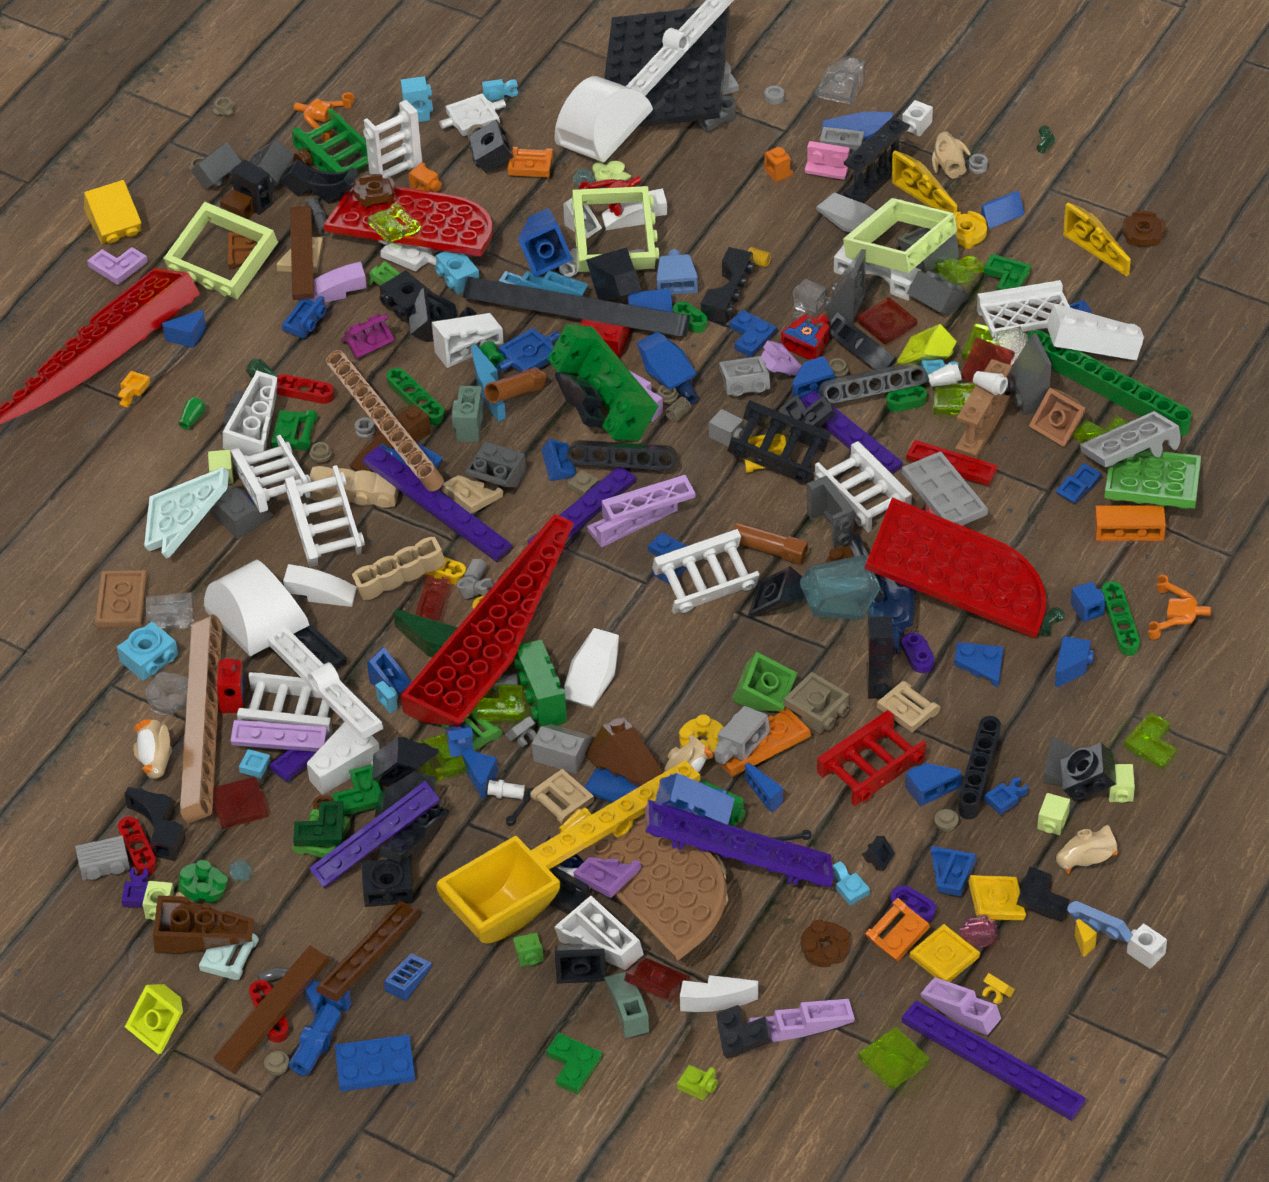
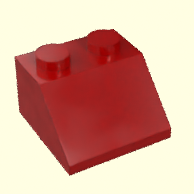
(613, 335)

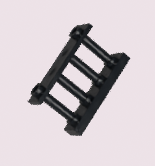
(864, 158)
(785, 425)

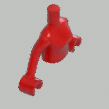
(611, 183)

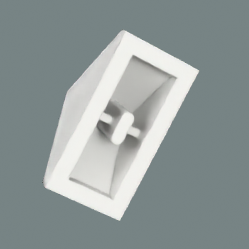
(590, 222)

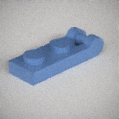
(1100, 921)

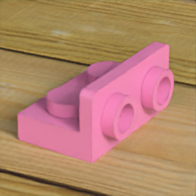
(827, 160)

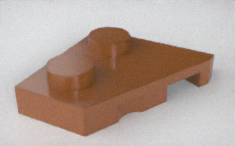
(238, 249)

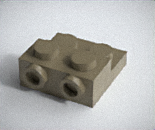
(818, 702)

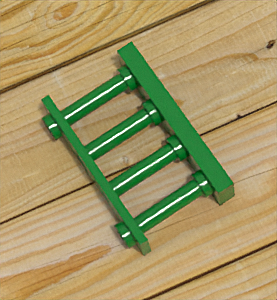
(320, 158)

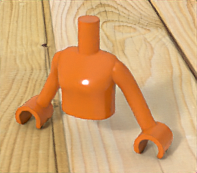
(318, 111)
(1179, 610)

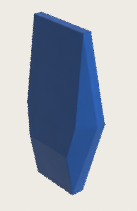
(863, 121)
(665, 360)
(607, 786)

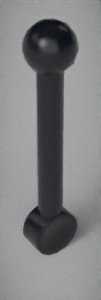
(510, 820)
(806, 835)

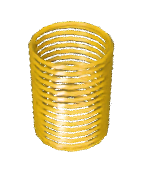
(760, 257)

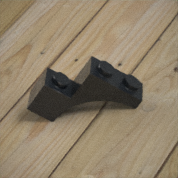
(327, 185)
(158, 809)

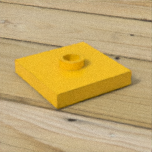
(996, 897)
(944, 954)

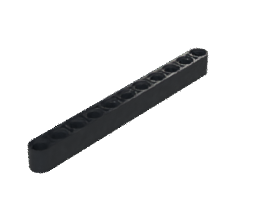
(576, 306)

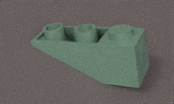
(628, 1005)

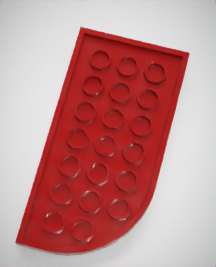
(445, 220)
(958, 567)

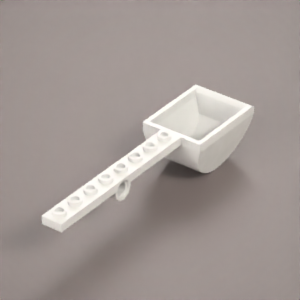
(605, 113)
(263, 614)

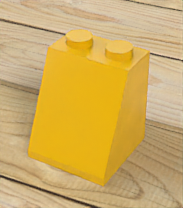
(112, 212)

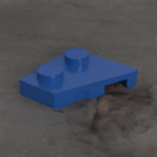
(980, 660)
(952, 869)

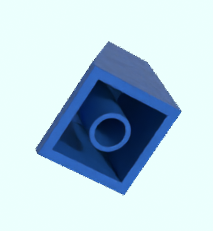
(543, 243)

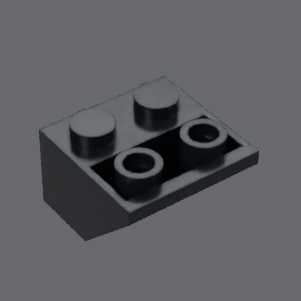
(400, 759)

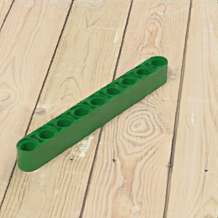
(1113, 384)

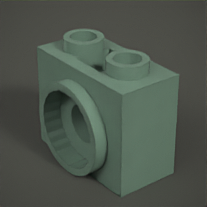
(468, 414)

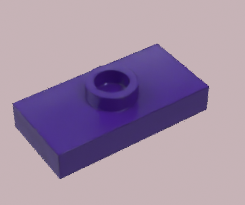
(291, 763)

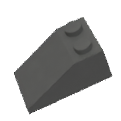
(849, 291)
(1030, 376)

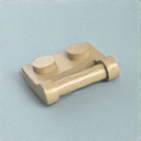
(905, 711)
(566, 790)

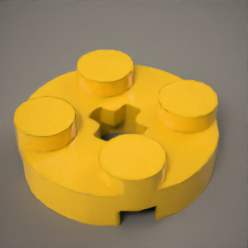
(977, 230)
(701, 727)

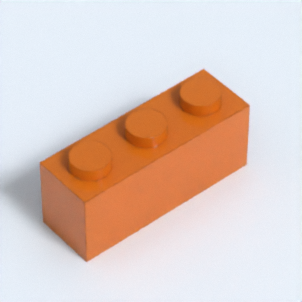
(1130, 523)

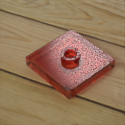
(886, 320)
(981, 355)
(239, 802)
(656, 978)

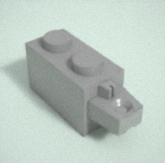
(741, 735)

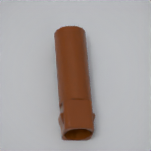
(515, 385)
(787, 548)

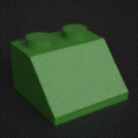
(764, 684)

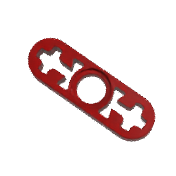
(319, 391)
(138, 836)
(255, 997)

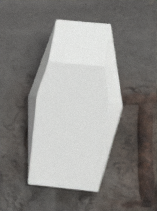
(592, 668)

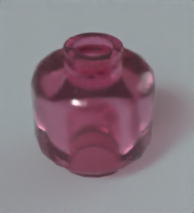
(979, 930)

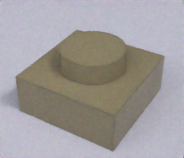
(582, 482)

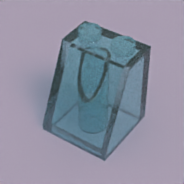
(840, 588)

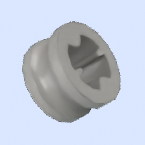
(978, 168)
(365, 432)

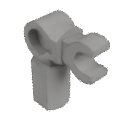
(471, 584)

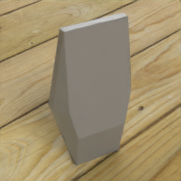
(845, 211)

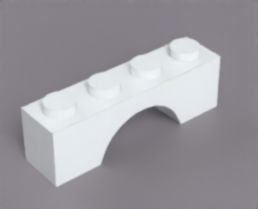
(898, 280)

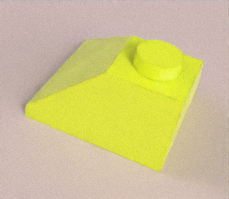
(928, 345)
(155, 1016)

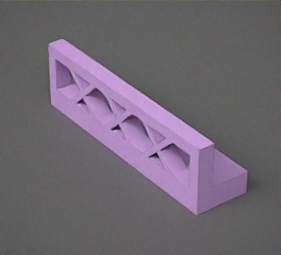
(627, 504)
(606, 532)
(278, 735)

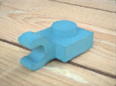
(849, 886)

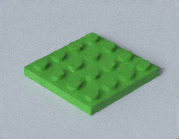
(1155, 480)

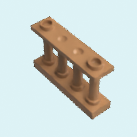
(982, 414)

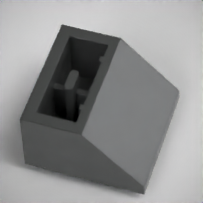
(937, 292)
(498, 465)

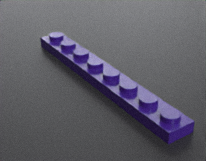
(438, 504)
(993, 1060)

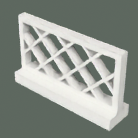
(1020, 298)

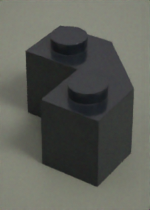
(400, 789)

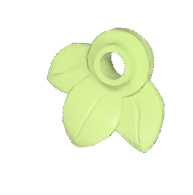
(612, 170)

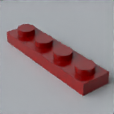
(966, 466)

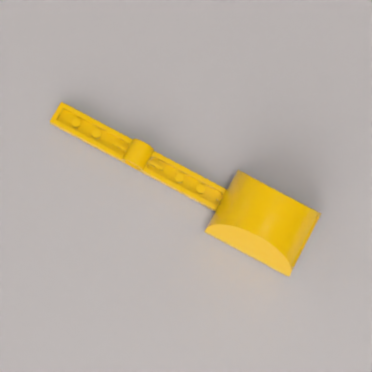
(514, 884)

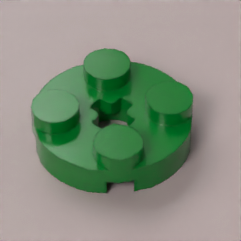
(212, 881)

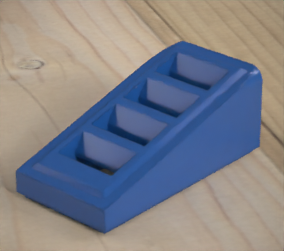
(765, 788)
(404, 991)

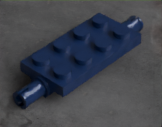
(897, 604)

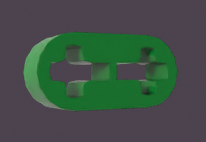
(695, 316)
(906, 398)

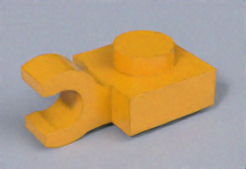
(132, 385)

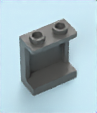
(826, 500)

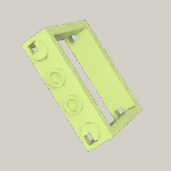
(582, 197)
(208, 212)
(940, 222)

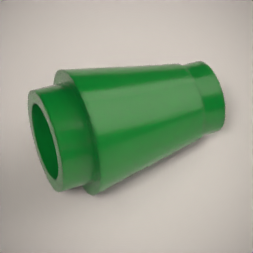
(191, 412)

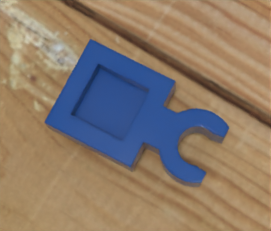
(1004, 797)

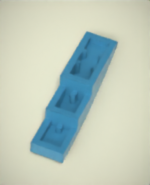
(551, 282)
(484, 374)

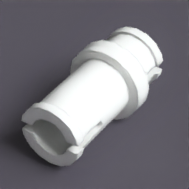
(502, 789)

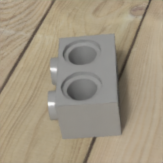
(843, 137)

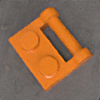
(530, 162)
(903, 935)

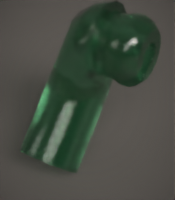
(1047, 139)
(1052, 615)

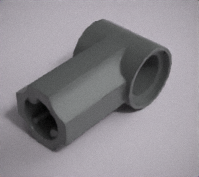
(728, 114)

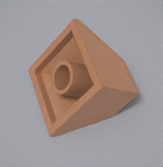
(1057, 416)

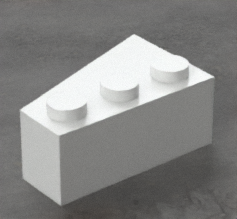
(456, 336)
(340, 753)

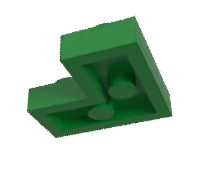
(1011, 272)
(363, 795)
(578, 1059)

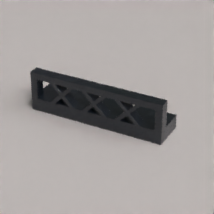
(568, 896)

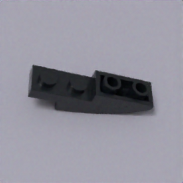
(860, 343)
(584, 397)
(415, 837)

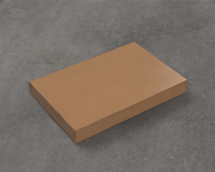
(121, 599)

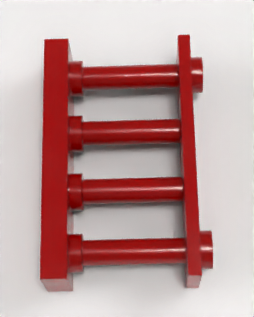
(864, 739)

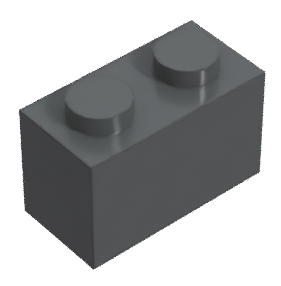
(215, 166)

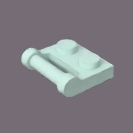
(218, 958)

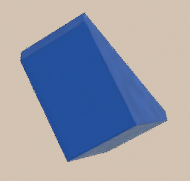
(185, 329)
(384, 668)
(480, 769)

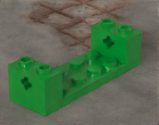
(588, 355)

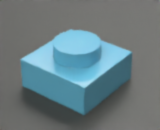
(387, 696)
(254, 763)

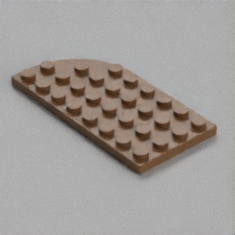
(675, 891)

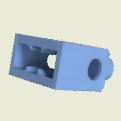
(677, 273)

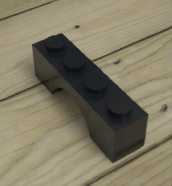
(720, 302)
(879, 656)

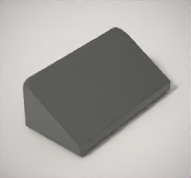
(1057, 751)

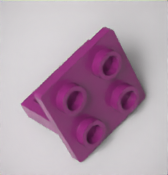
(369, 336)

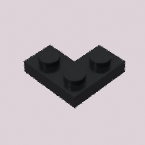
(815, 414)
(1037, 898)
(740, 1037)

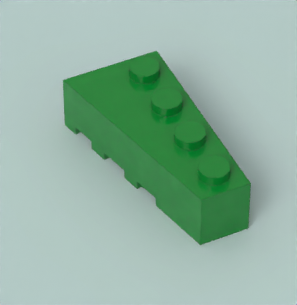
(541, 684)

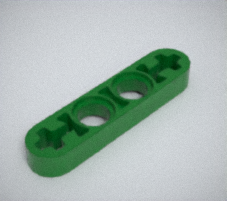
(413, 397)
(1120, 618)

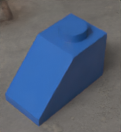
(811, 376)
(1073, 660)
(932, 782)

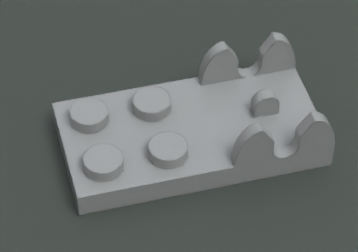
(1132, 438)

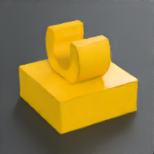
(997, 986)

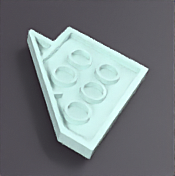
(180, 508)

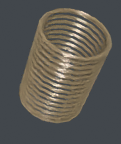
(678, 411)

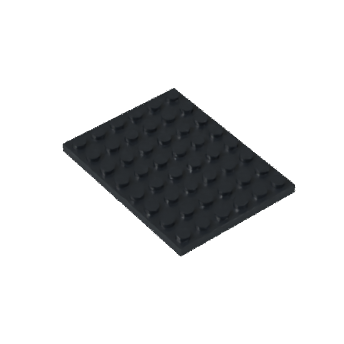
(693, 84)

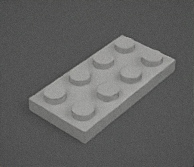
(944, 489)

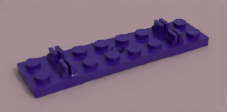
(736, 843)

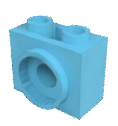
(147, 651)

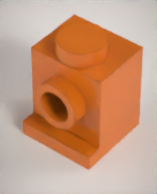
(778, 164)
(424, 179)

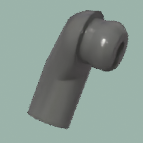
(272, 974)

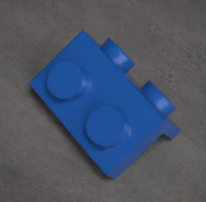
(304, 317)

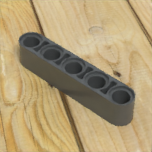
(883, 382)

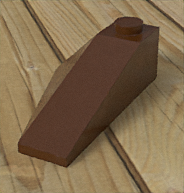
(413, 420)
(623, 753)
(189, 926)

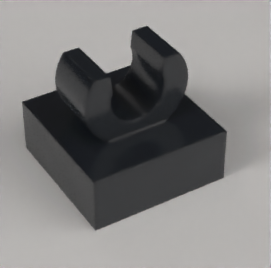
(879, 853)

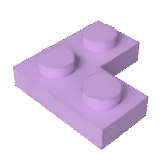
(117, 268)
(779, 359)

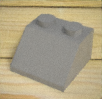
(560, 747)

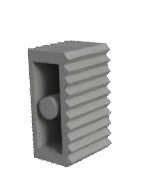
(102, 858)

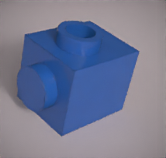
(1087, 601)

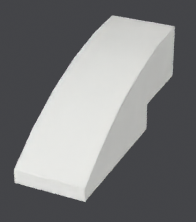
(633, 212)
(319, 586)
(717, 994)

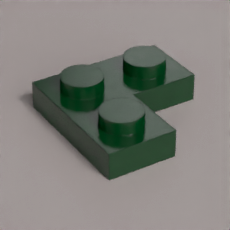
(326, 830)

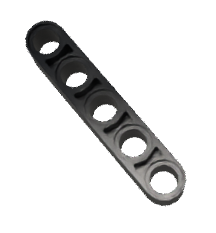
(613, 460)
(979, 767)

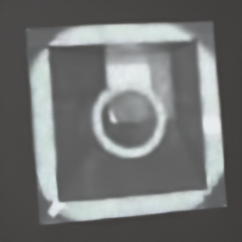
(842, 80)

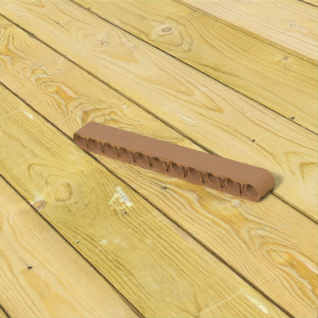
(385, 421)
(201, 720)

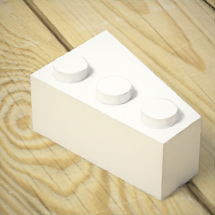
(596, 927)

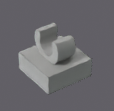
(520, 730)

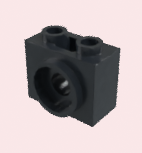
(490, 146)
(255, 183)
(401, 294)
(1088, 771)
(387, 882)

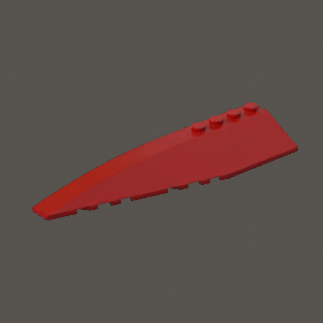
(107, 337)
(488, 636)

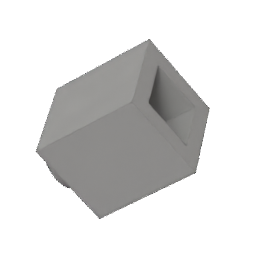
(724, 426)

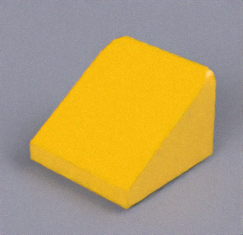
(1085, 937)

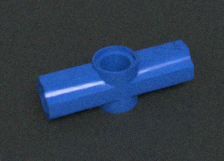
(315, 1039)

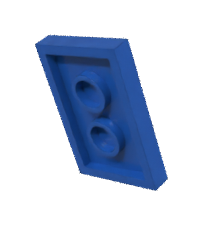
(374, 1063)

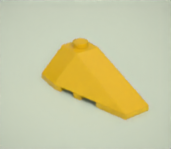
(919, 182)
(1092, 236)

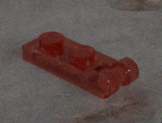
(433, 597)

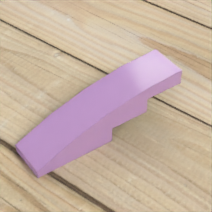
(809, 1019)

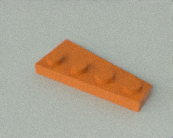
(785, 732)

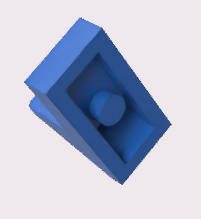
(459, 739)
(316, 1000)

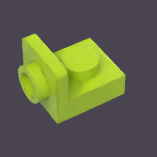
(697, 1082)

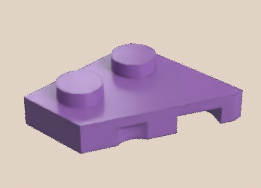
(606, 875)

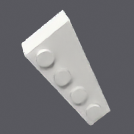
(1093, 333)
(252, 418)

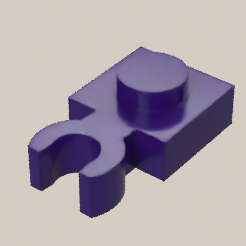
(135, 890)

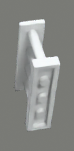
(410, 147)
(871, 470)
(254, 484)
(308, 531)
(705, 550)
(283, 685)

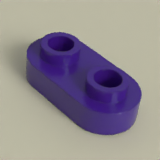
(915, 648)
(915, 901)

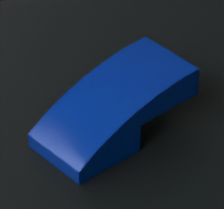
(1080, 484)

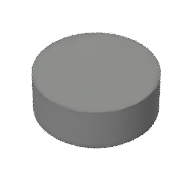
(774, 95)

